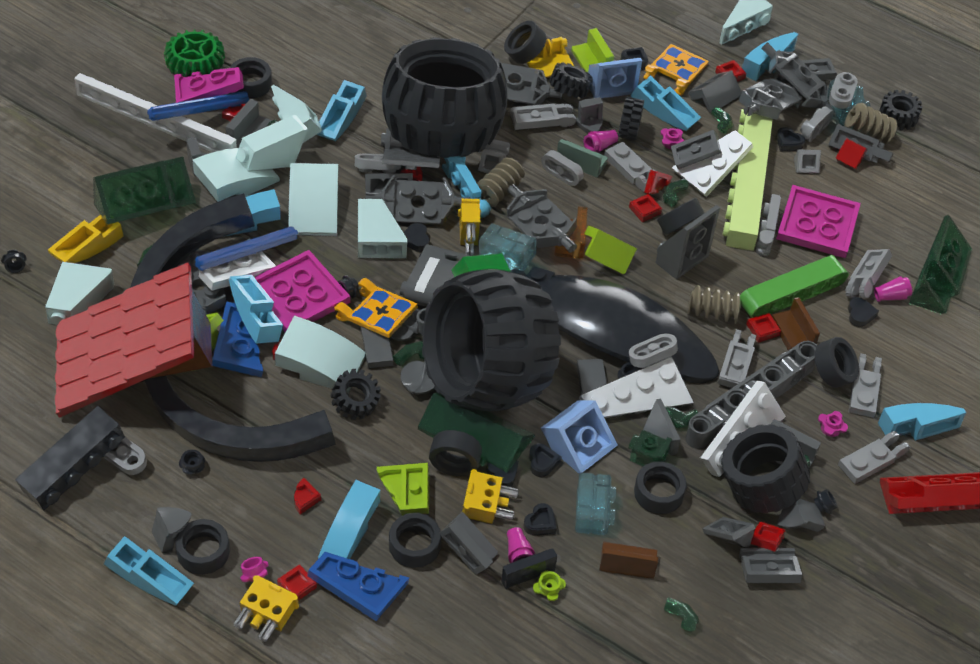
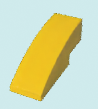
(86, 240)

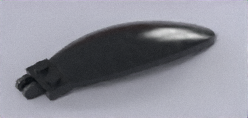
(619, 318)

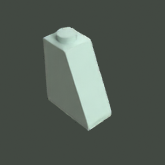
(273, 145)
(379, 232)
(76, 290)

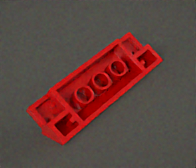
(931, 492)

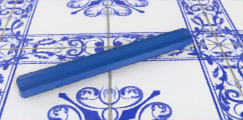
(197, 106)
(246, 248)

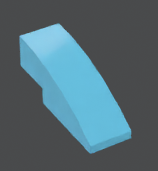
(758, 61)
(665, 104)
(342, 110)
(263, 207)
(255, 309)
(921, 419)
(351, 520)
(148, 572)

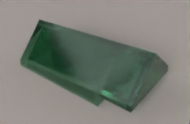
(142, 190)
(943, 269)
(500, 439)

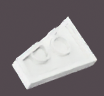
(710, 172)
(218, 276)

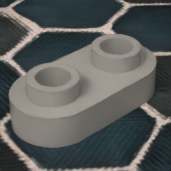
(843, 90)
(814, 126)
(368, 162)
(562, 168)
(653, 350)
(125, 454)

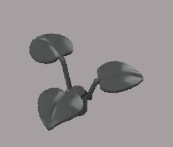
(414, 373)

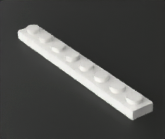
(137, 109)

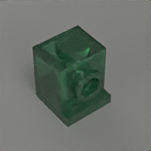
(649, 448)

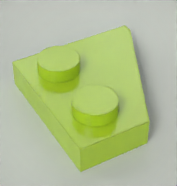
(407, 486)

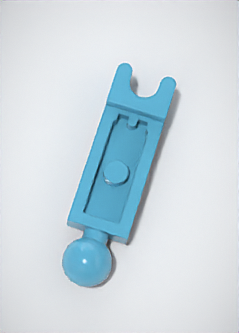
(461, 177)

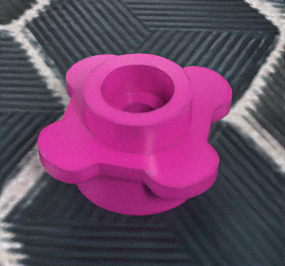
(671, 137)
(832, 424)
(253, 567)

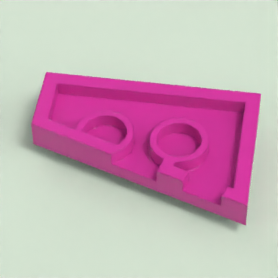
(203, 86)

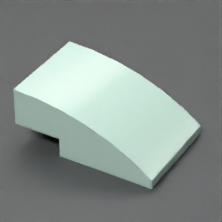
(226, 176)
(313, 199)
(317, 353)

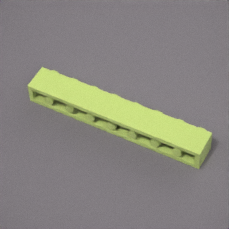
(748, 184)

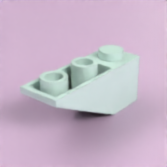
(746, 17)
(290, 105)

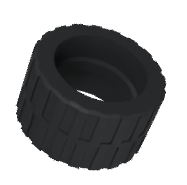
(773, 490)

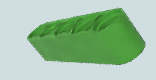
(802, 283)

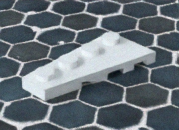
(640, 390)
(755, 409)

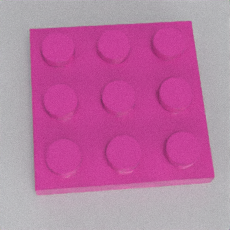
(818, 221)
(302, 289)

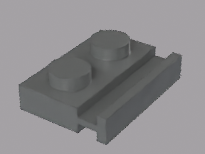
(769, 566)

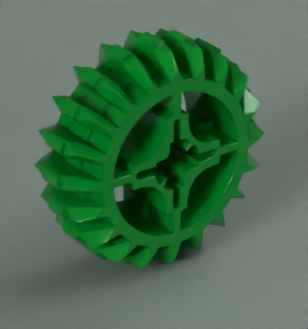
(194, 53)

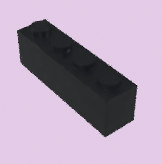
(70, 458)

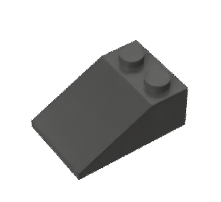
(688, 245)

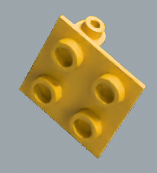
(551, 54)

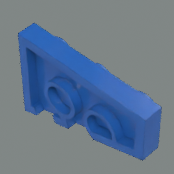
(235, 346)
(359, 586)

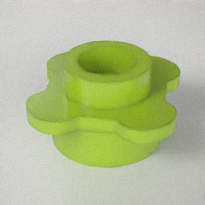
(549, 578)

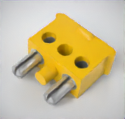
(469, 223)
(483, 497)
(267, 605)

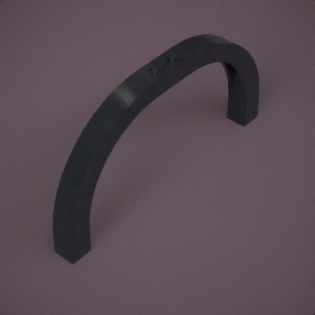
(226, 440)

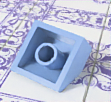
(615, 77)
(580, 435)

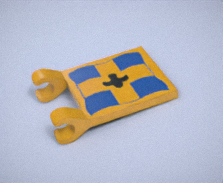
(677, 65)
(379, 312)

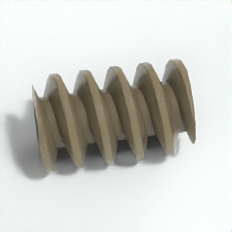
(871, 122)
(496, 182)
(714, 303)

